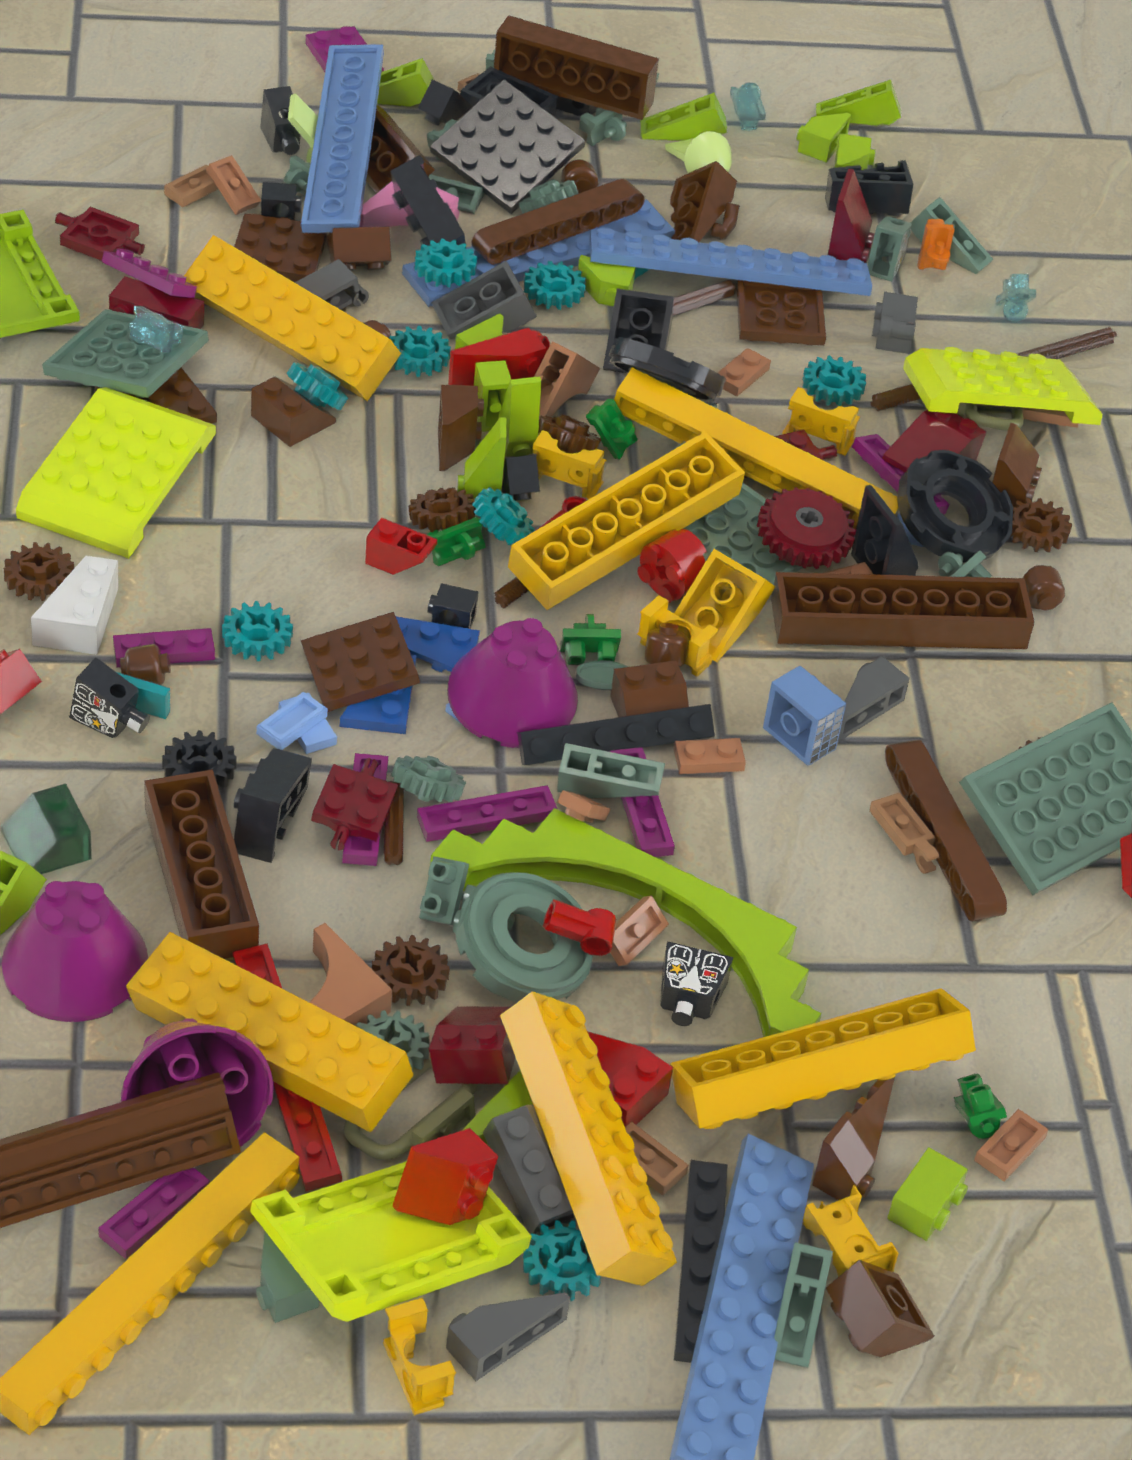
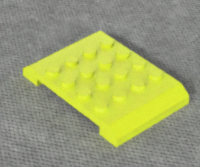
(1006, 379)
(112, 470)
(369, 1256)

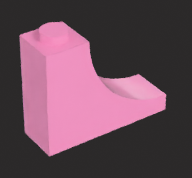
(383, 212)

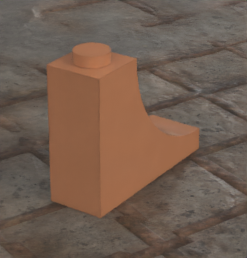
(563, 376)
(351, 985)

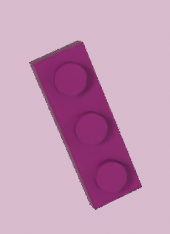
(180, 645)
(151, 1211)

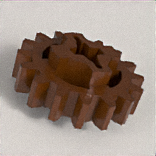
(571, 434)
(441, 509)
(1040, 525)
(37, 570)
(412, 969)

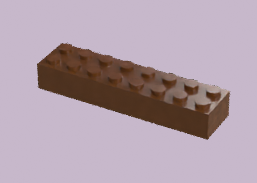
(901, 610)

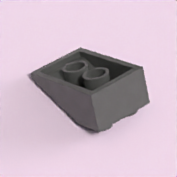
(483, 298)

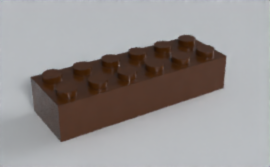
(577, 67)
(201, 863)

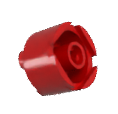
(672, 563)

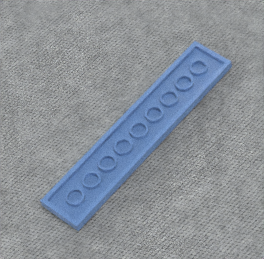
(343, 138)
(645, 221)
(730, 262)
(742, 1306)

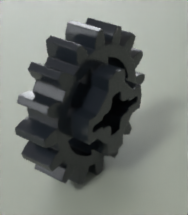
(200, 754)

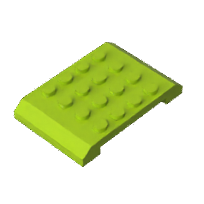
(28, 288)

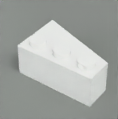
(78, 608)

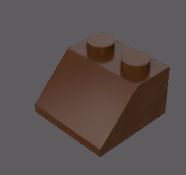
(360, 246)
(287, 412)
(458, 423)
(1017, 466)
(648, 688)
(877, 1310)

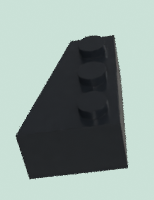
(883, 188)
(423, 204)
(267, 800)

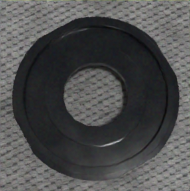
(662, 365)
(967, 482)

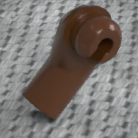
(729, 222)

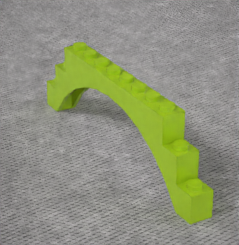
(583, 854)

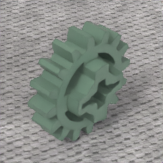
(548, 193)
(428, 778)
(401, 1034)

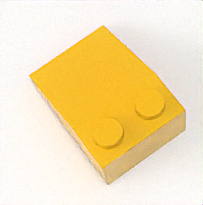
(726, 598)

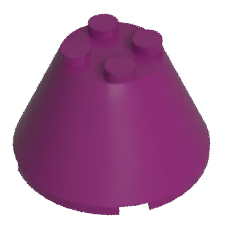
(512, 684)
(72, 954)
(194, 1050)

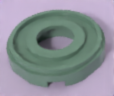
(497, 958)

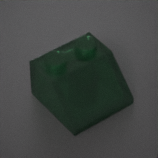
(49, 831)

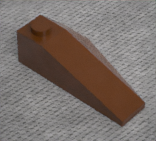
(700, 200)
(852, 1145)

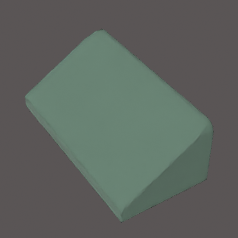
(469, 195)

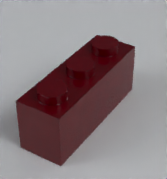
(178, 309)

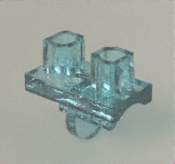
(748, 105)
(1016, 296)
(154, 330)

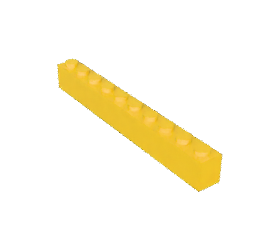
(755, 451)
(144, 1285)

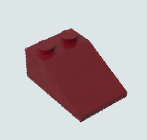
(851, 223)
(935, 432)
(472, 1047)

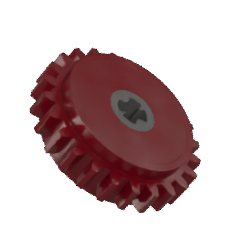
(806, 528)

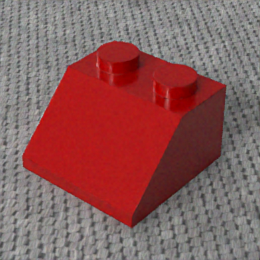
(446, 1178)

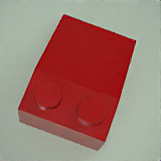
(519, 350)
(635, 1076)

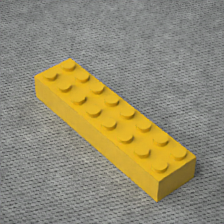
(291, 317)
(624, 519)
(302, 1043)
(822, 1058)
(588, 1140)

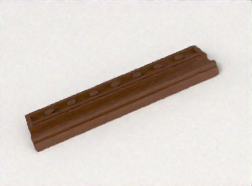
(115, 1148)

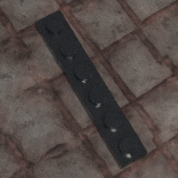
(618, 733)
(700, 1241)

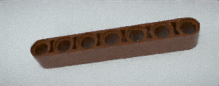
(557, 221)
(958, 850)

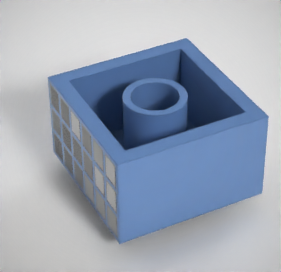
(804, 715)

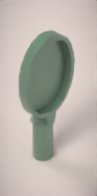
(597, 674)

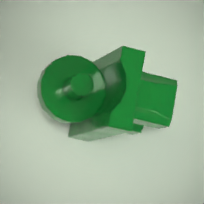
(613, 428)
(458, 542)
(589, 638)
(979, 1106)

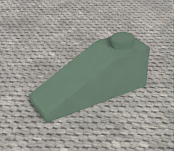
(965, 247)
(607, 774)
(281, 1286)
(801, 1303)

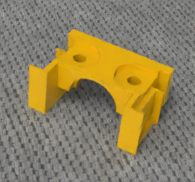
(831, 425)
(579, 469)
(698, 639)
(848, 1234)
(425, 1384)

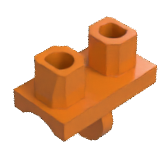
(936, 245)

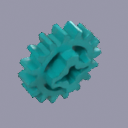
(445, 263)
(554, 285)
(419, 351)
(834, 380)
(317, 385)
(502, 516)
(257, 631)
(564, 1258)

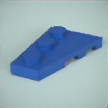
(436, 642)
(381, 713)

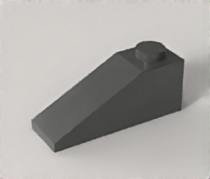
(874, 691)
(501, 1330)

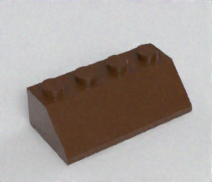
(389, 150)

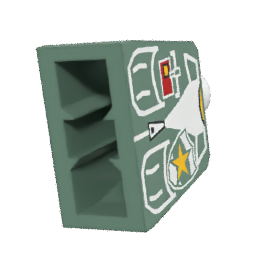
(892, 241)

